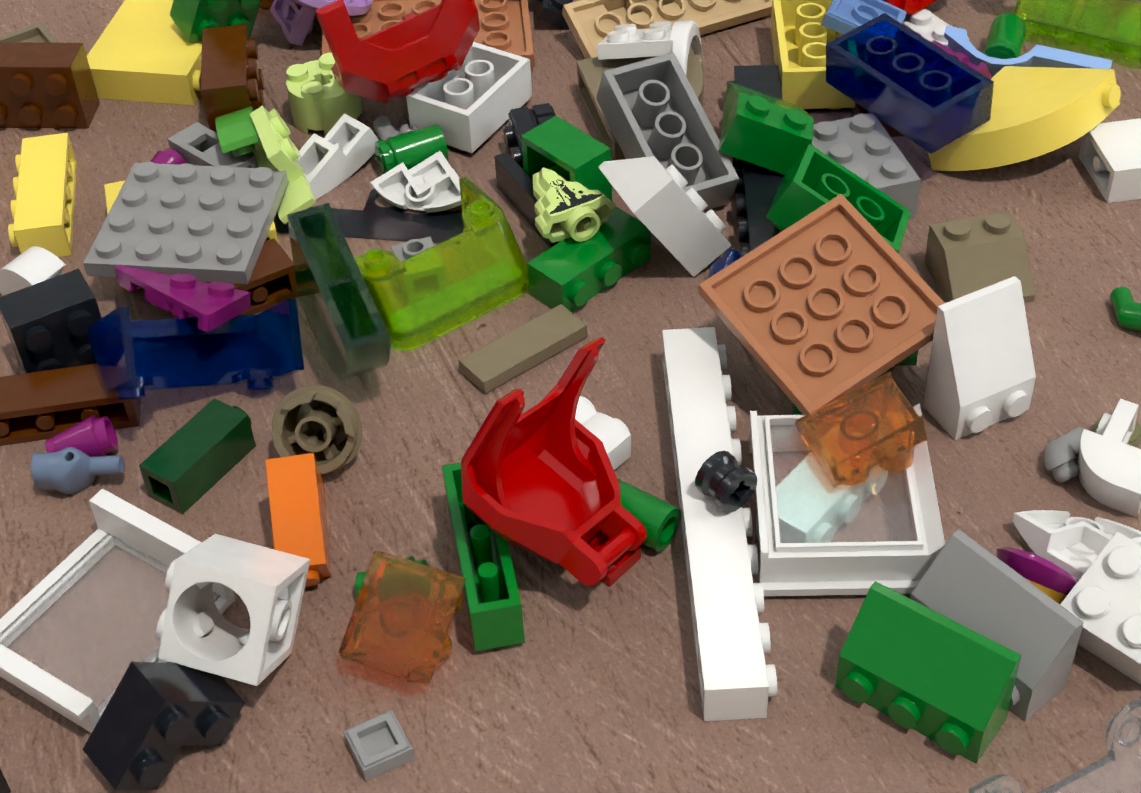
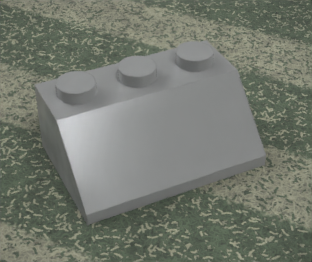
(1008, 609)

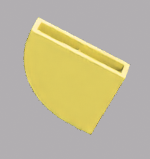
(146, 57)
(1032, 115)

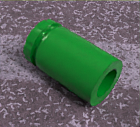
(1005, 37)
(410, 148)
(657, 516)

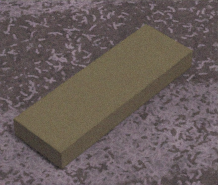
(522, 348)

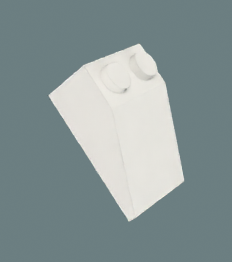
(980, 360)

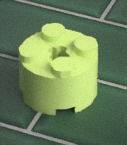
(317, 98)

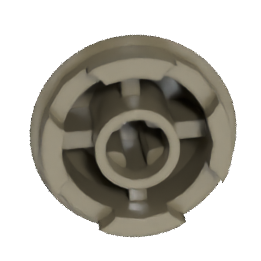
(319, 423)

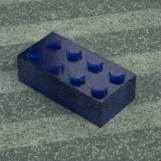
(909, 82)

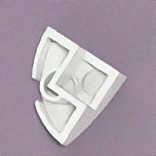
(425, 187)
(1068, 540)

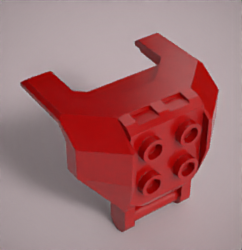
(403, 54)
(549, 478)

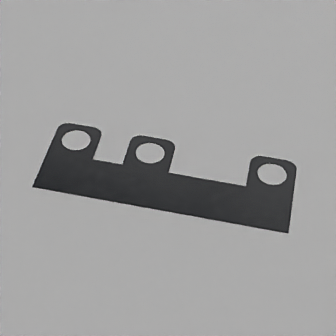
(392, 223)

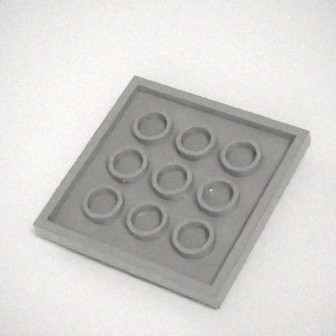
(189, 221)

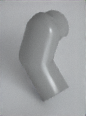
(385, 128)

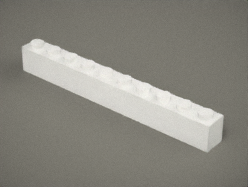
(716, 550)

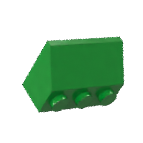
(927, 672)

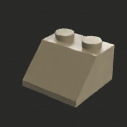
(977, 254)

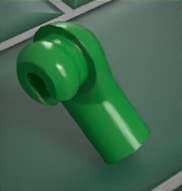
(1126, 310)

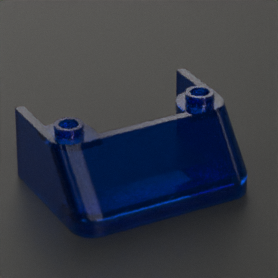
(179, 355)

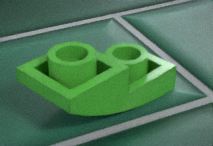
(237, 132)

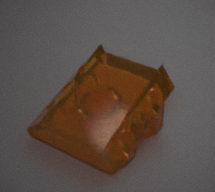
(864, 432)
(403, 618)

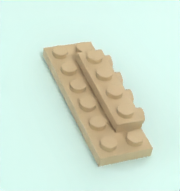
(595, 18)

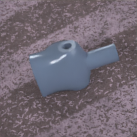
(71, 469)

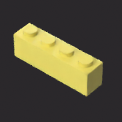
(44, 195)

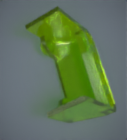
(450, 280)

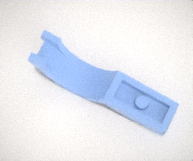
(1038, 57)

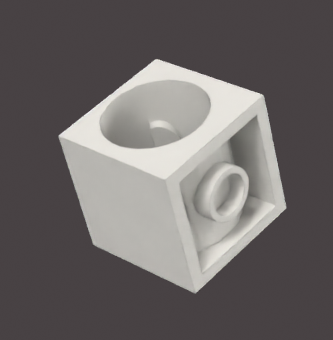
(198, 634)

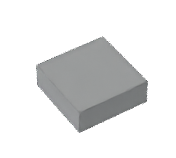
(378, 745)

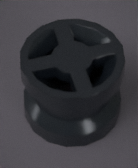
(726, 481)

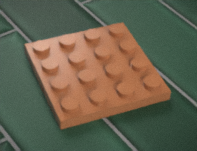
(824, 305)

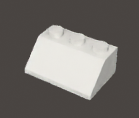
(668, 210)

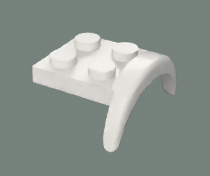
(655, 41)

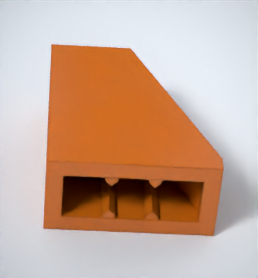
(299, 512)

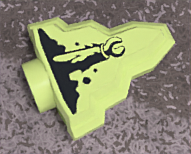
(568, 208)

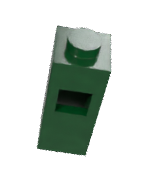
(198, 455)

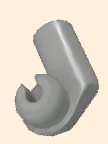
(1059, 455)

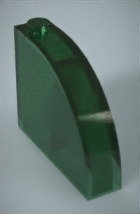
(336, 295)

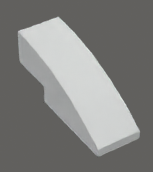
(337, 155)

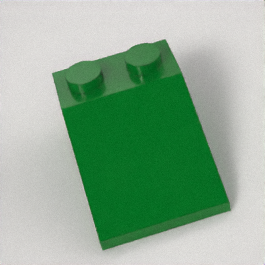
(763, 129)

